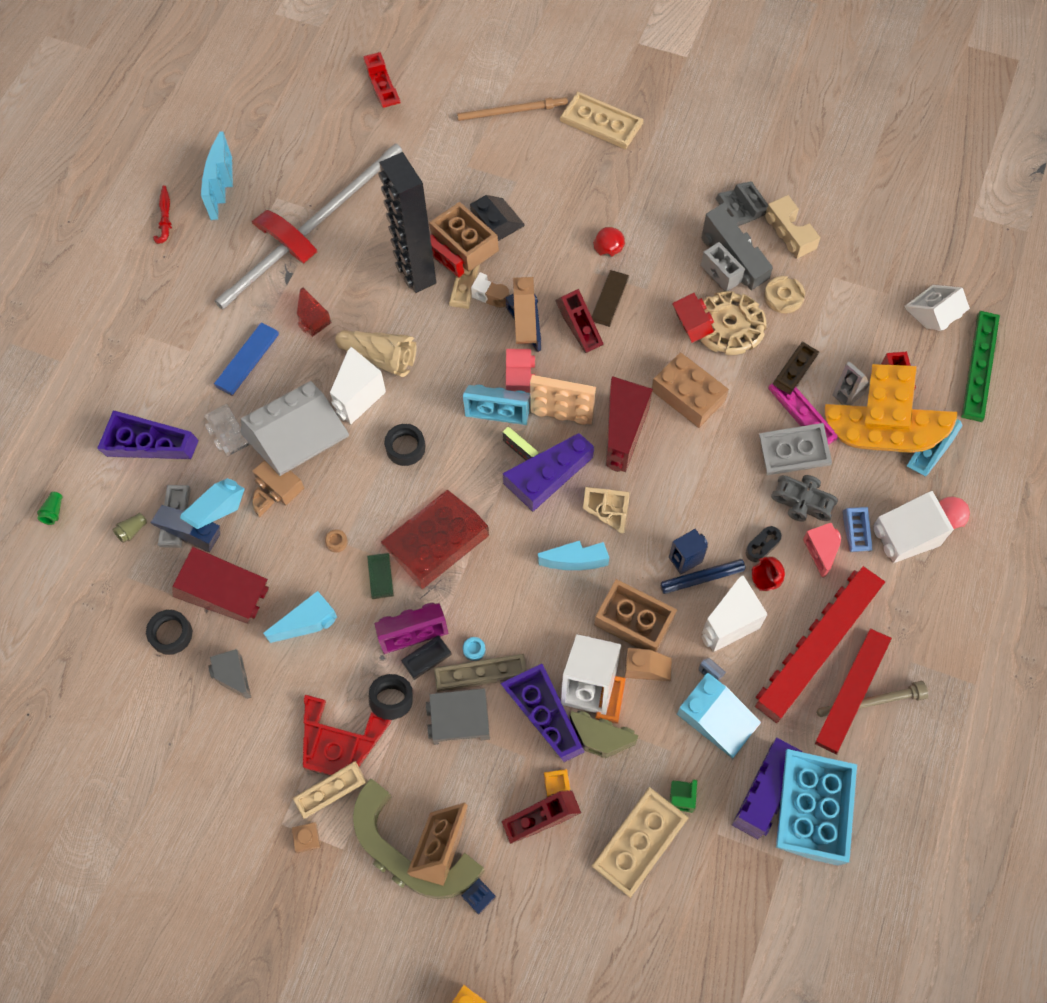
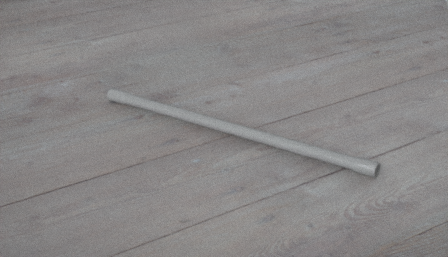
(231, 294)

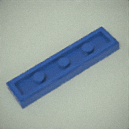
(246, 359)

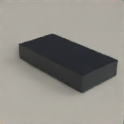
(426, 657)

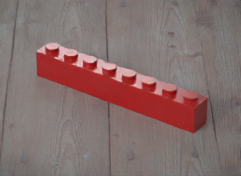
(819, 644)

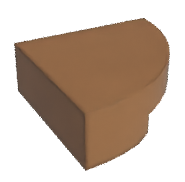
(261, 502)

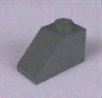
(230, 672)

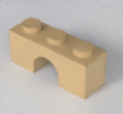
(799, 239)

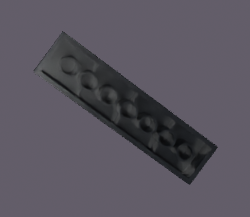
(408, 221)

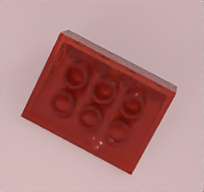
(436, 538)

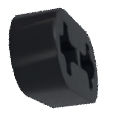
(767, 547)

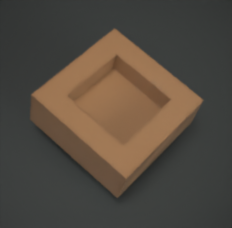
(306, 837)

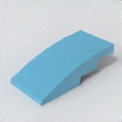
(217, 175)

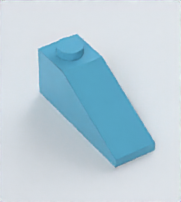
(925, 460)
(214, 504)
(305, 619)

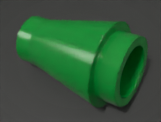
(50, 509)

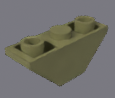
(600, 736)

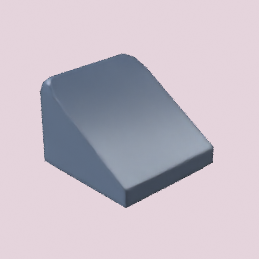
(712, 668)

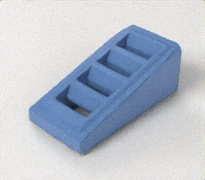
(865, 523)

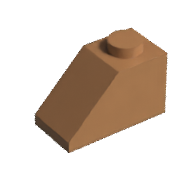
(647, 665)

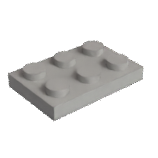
(795, 449)

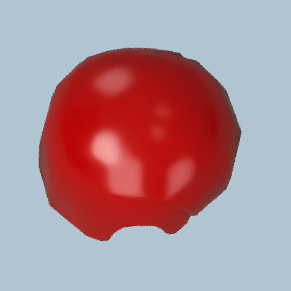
(609, 241)
(768, 574)

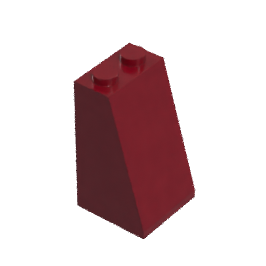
(626, 417)
(219, 586)

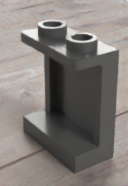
(458, 715)

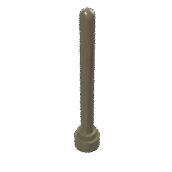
(915, 691)

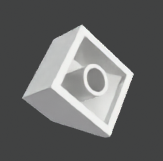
(938, 306)

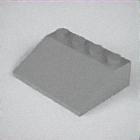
(293, 428)

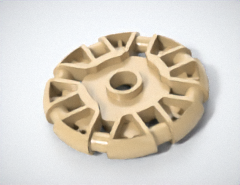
(743, 320)

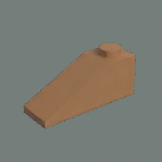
(524, 310)

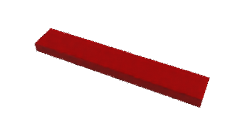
(853, 691)

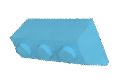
(497, 404)

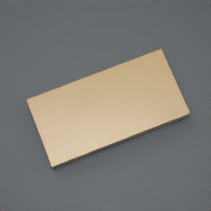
(601, 120)
(640, 842)

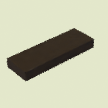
(610, 298)
(795, 368)

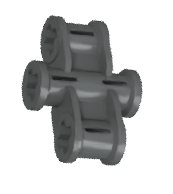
(798, 495)

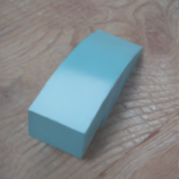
(575, 557)

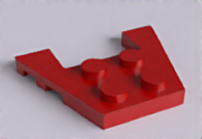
(332, 749)

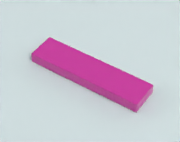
(802, 410)

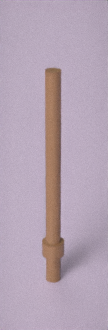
(547, 103)

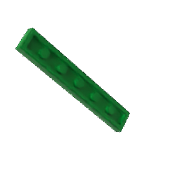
(980, 366)

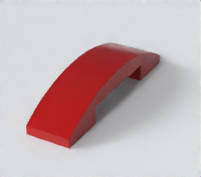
(380, 80)
(286, 234)

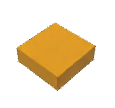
(556, 781)

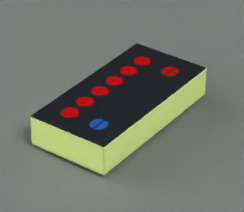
(518, 444)

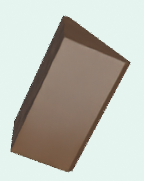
(438, 844)

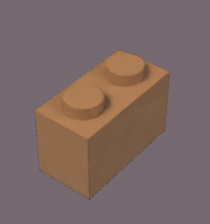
(281, 488)

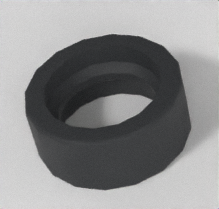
(407, 430)
(162, 617)
(387, 711)

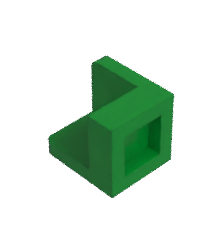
(684, 795)

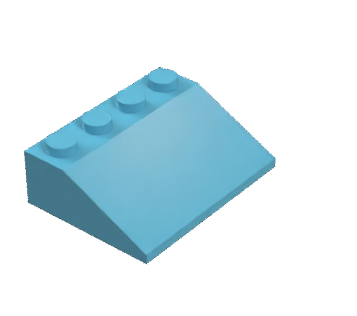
(817, 807)

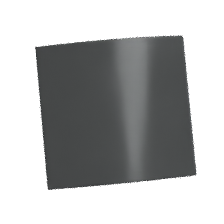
(744, 202)

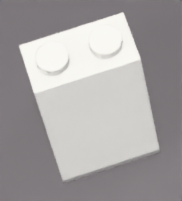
(356, 387)
(913, 528)
(734, 616)
(588, 669)

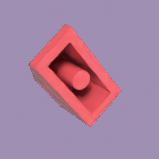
(823, 546)

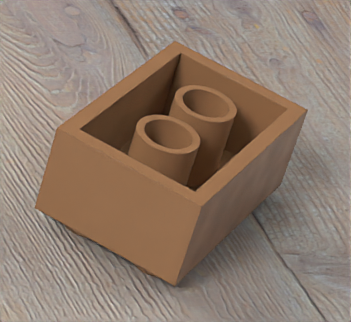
(465, 235)
(689, 389)
(635, 616)

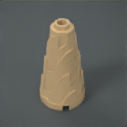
(383, 350)

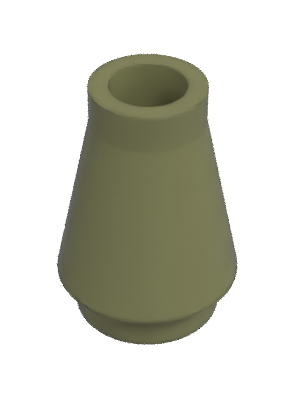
(128, 528)

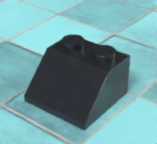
(496, 215)

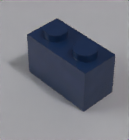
(688, 551)

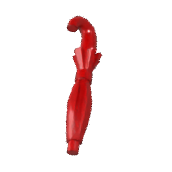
(164, 224)

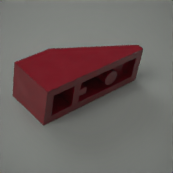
(579, 320)
(541, 816)

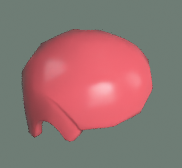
(956, 511)

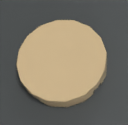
(784, 294)

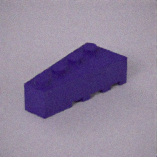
(143, 438)
(546, 472)
(541, 705)
(765, 793)

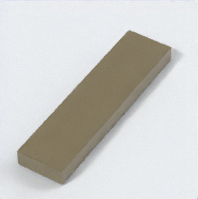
(479, 672)

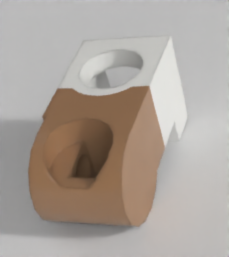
(489, 292)

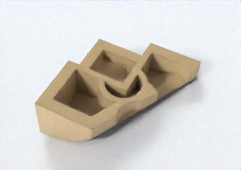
(608, 506)

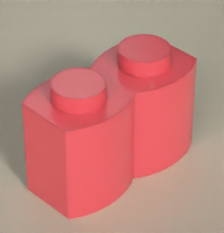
(519, 369)

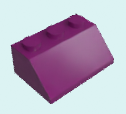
(411, 627)

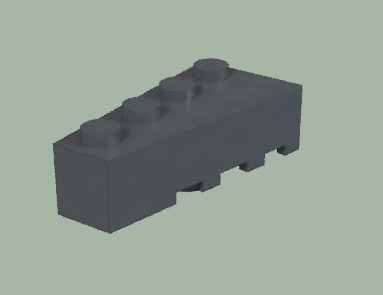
(724, 229)

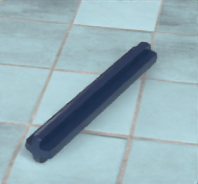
(702, 576)

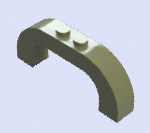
(365, 817)

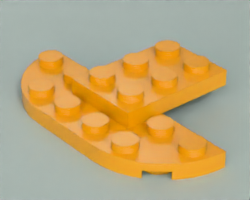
(888, 418)

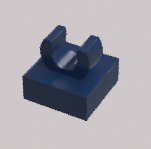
(478, 896)

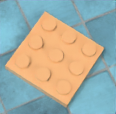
(562, 399)

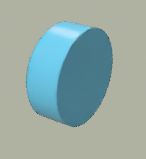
(474, 649)

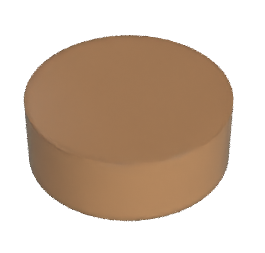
(336, 541)

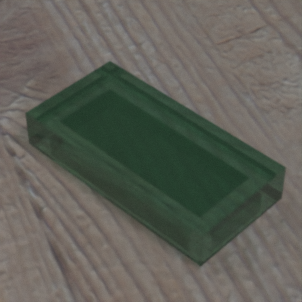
(380, 576)

